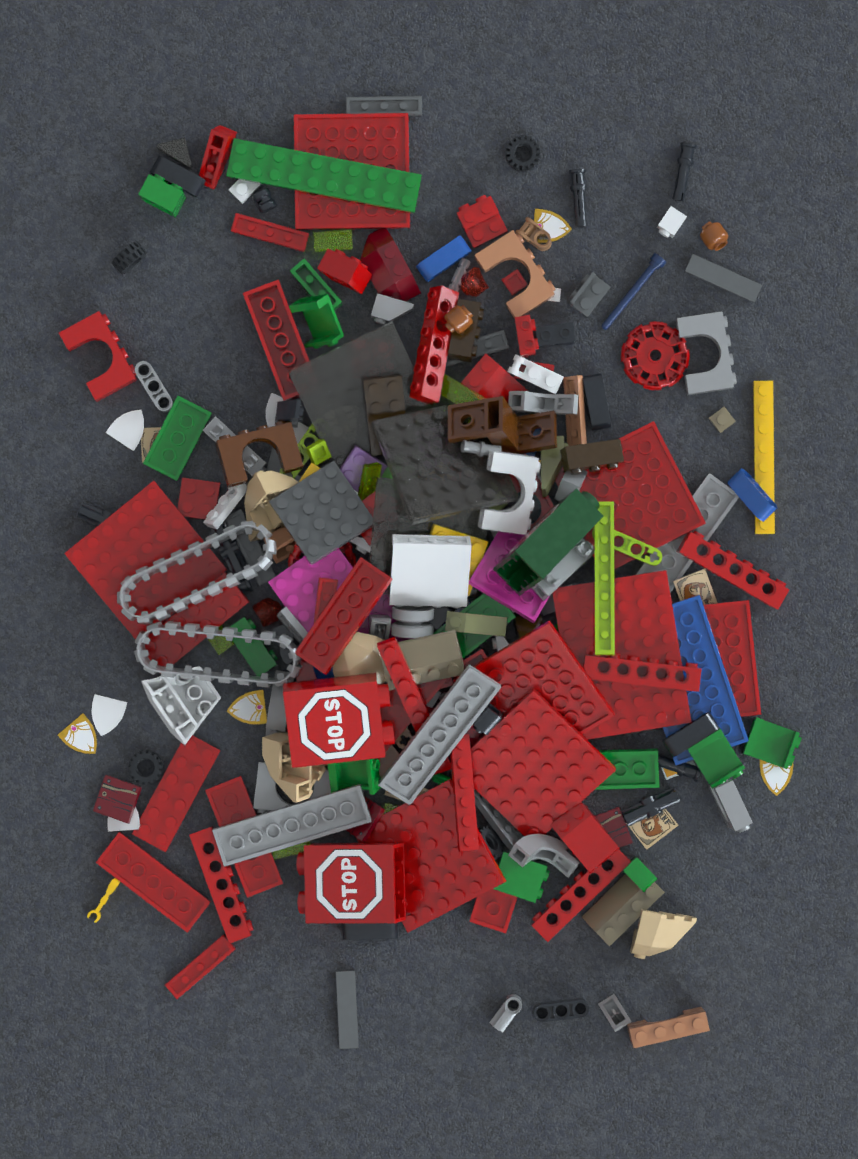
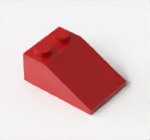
(491, 380)
(585, 836)

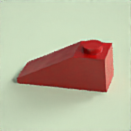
(216, 154)

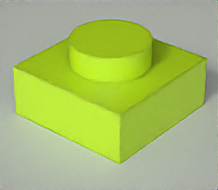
(318, 452)

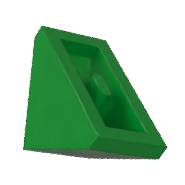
(639, 874)

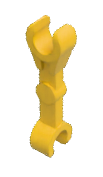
(111, 888)

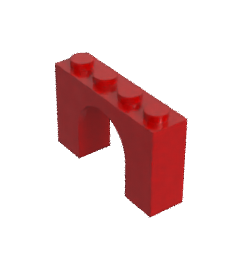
(120, 372)

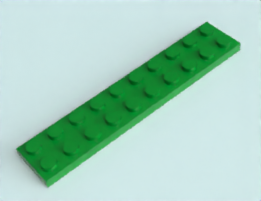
(324, 175)

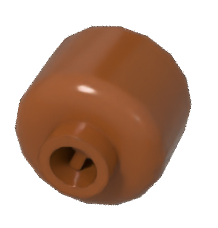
(714, 236)
(458, 319)

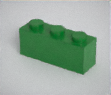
(313, 283)
(255, 652)

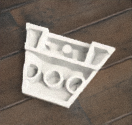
(181, 702)

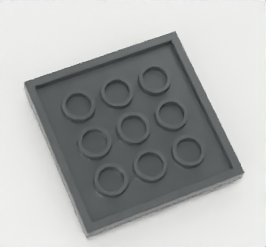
(322, 512)

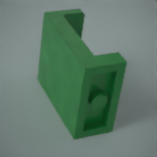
(354, 773)
(522, 881)

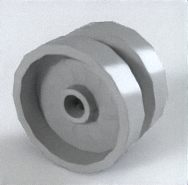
(412, 621)

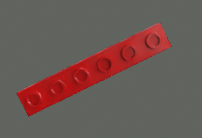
(433, 346)
(689, 549)
(690, 683)
(549, 930)
(232, 932)

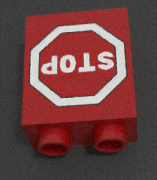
(336, 719)
(352, 883)

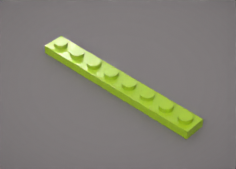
(604, 581)

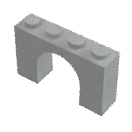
(713, 327)
(266, 792)
(731, 806)

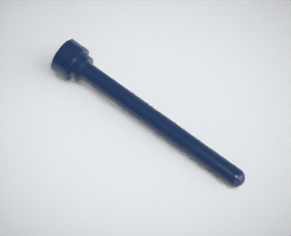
(655, 263)

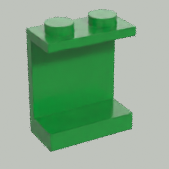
(320, 320)
(771, 743)
(716, 759)

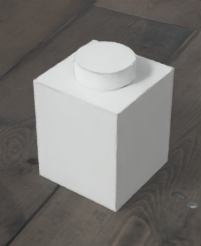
(671, 222)

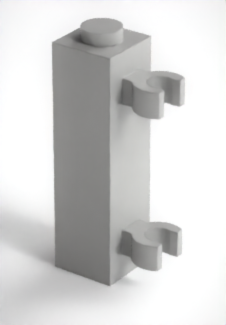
(251, 461)
(564, 569)

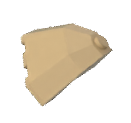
(260, 490)
(360, 657)
(293, 781)
(659, 932)

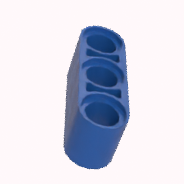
(443, 258)
(752, 495)

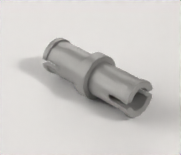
(478, 448)

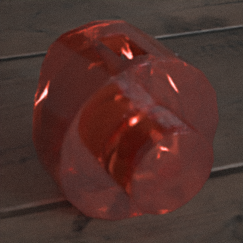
(473, 282)
(267, 611)

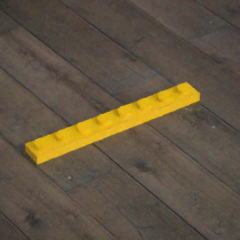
(764, 447)

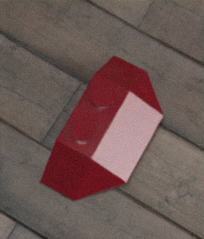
(388, 268)

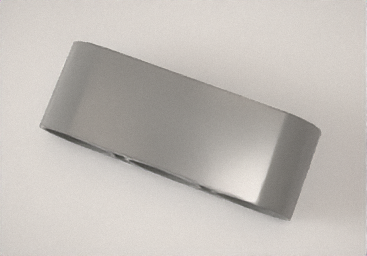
(151, 377)

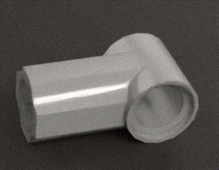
(505, 1013)

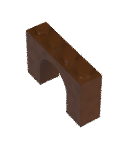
(280, 437)

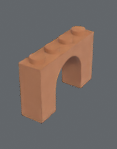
(511, 248)
(647, 1033)

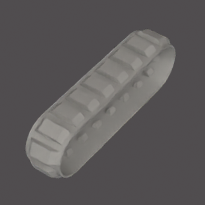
(180, 556)
(206, 675)

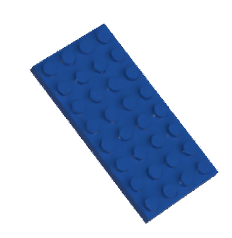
(715, 693)

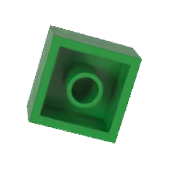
(162, 195)

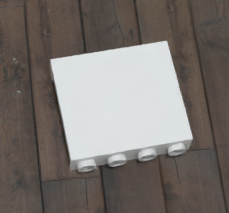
(430, 570)

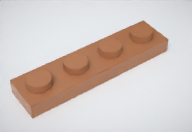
(575, 422)

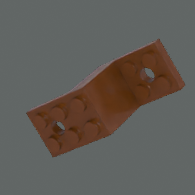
(500, 424)

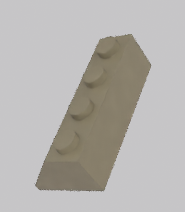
(431, 658)
(620, 908)

